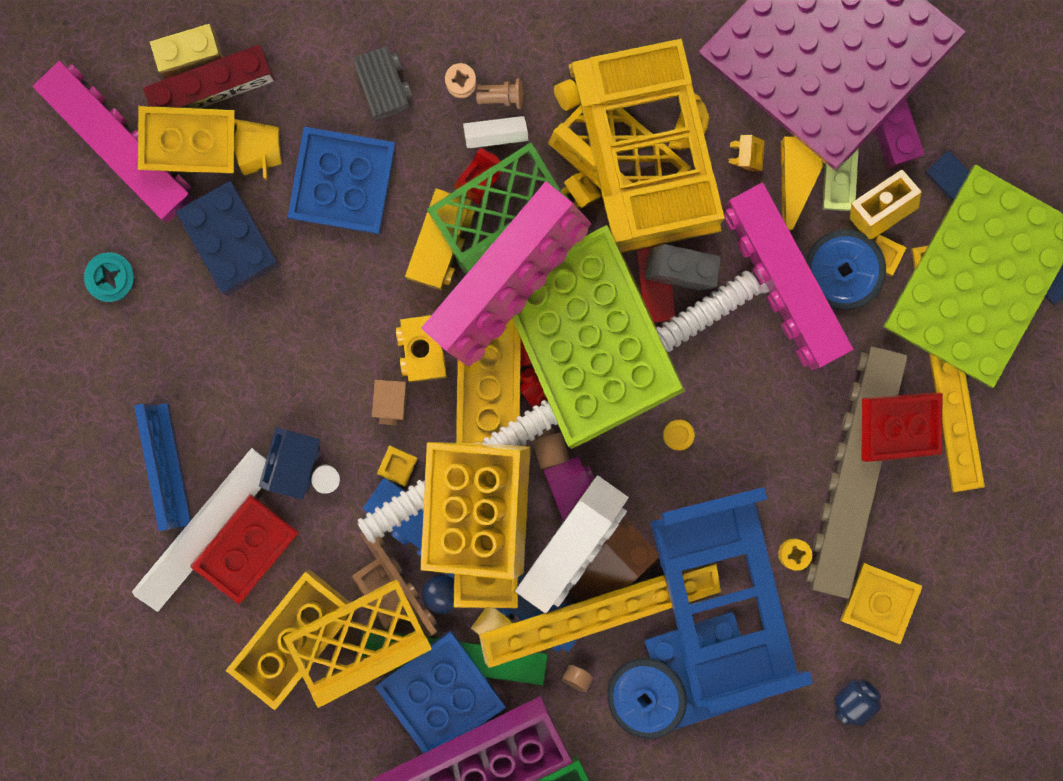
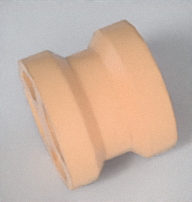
(461, 87)

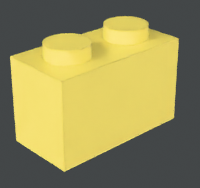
(186, 50)

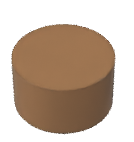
(577, 678)

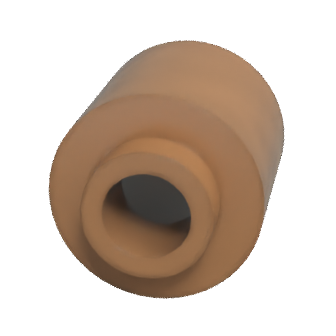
(550, 449)

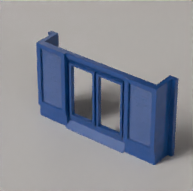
(747, 665)

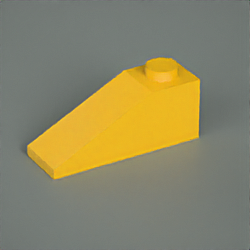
(798, 175)

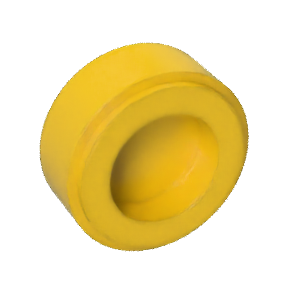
(678, 435)

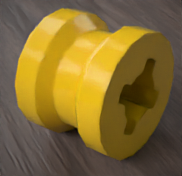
(789, 554)

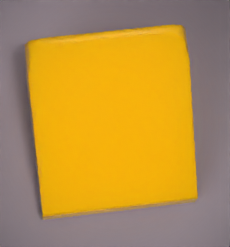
(490, 620)

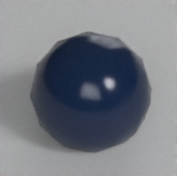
(439, 594)

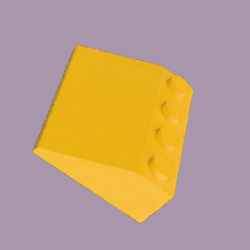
(475, 509)

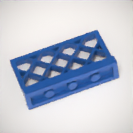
(163, 465)

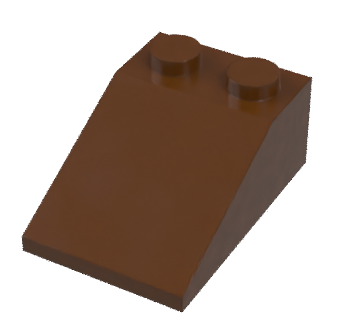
(616, 564)

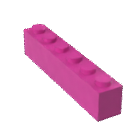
(111, 139)

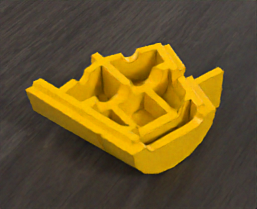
(256, 147)

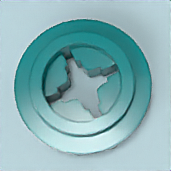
(95, 274)

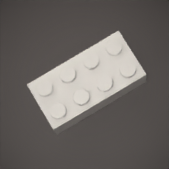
(574, 545)

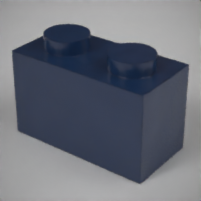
(290, 463)

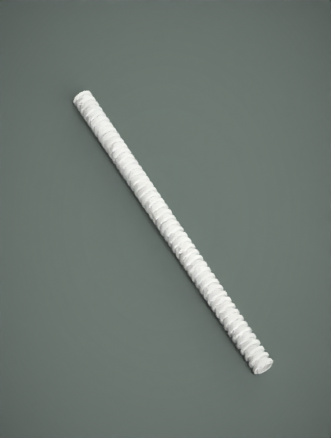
(543, 417)

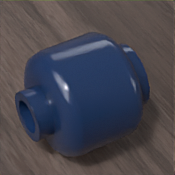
(857, 702)

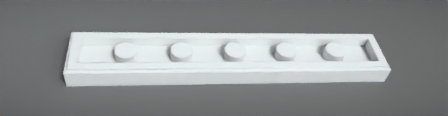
(175, 562)

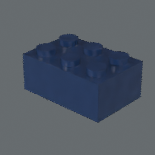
(228, 238)

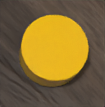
(567, 94)

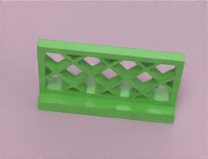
(471, 256)

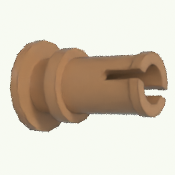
(505, 93)

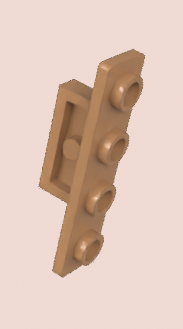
(382, 572)

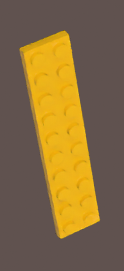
(486, 402)

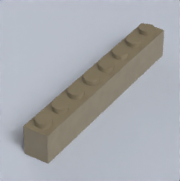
(854, 480)

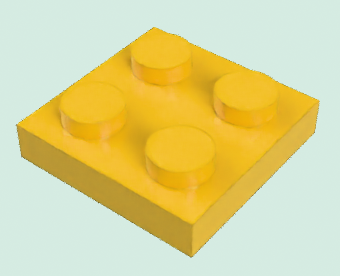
(881, 603)

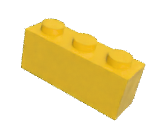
(432, 254)

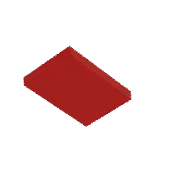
(901, 426)
(244, 549)

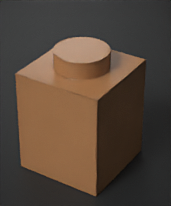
(389, 401)

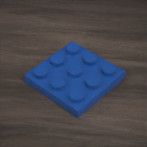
(341, 180)
(669, 650)
(440, 694)

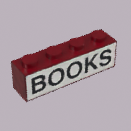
(212, 81)

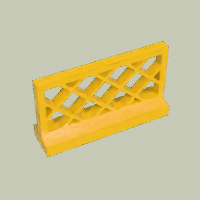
(579, 153)
(362, 669)

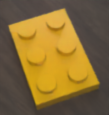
(185, 139)

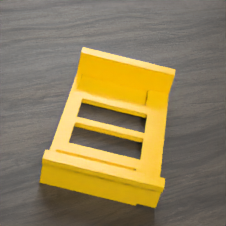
(660, 207)

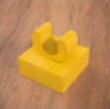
(750, 153)
(582, 190)

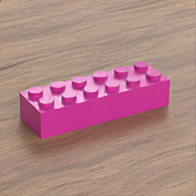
(507, 275)
(787, 276)

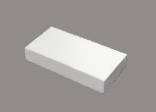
(495, 132)

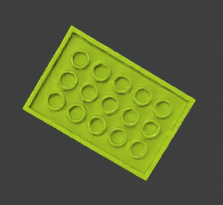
(981, 277)
(595, 342)

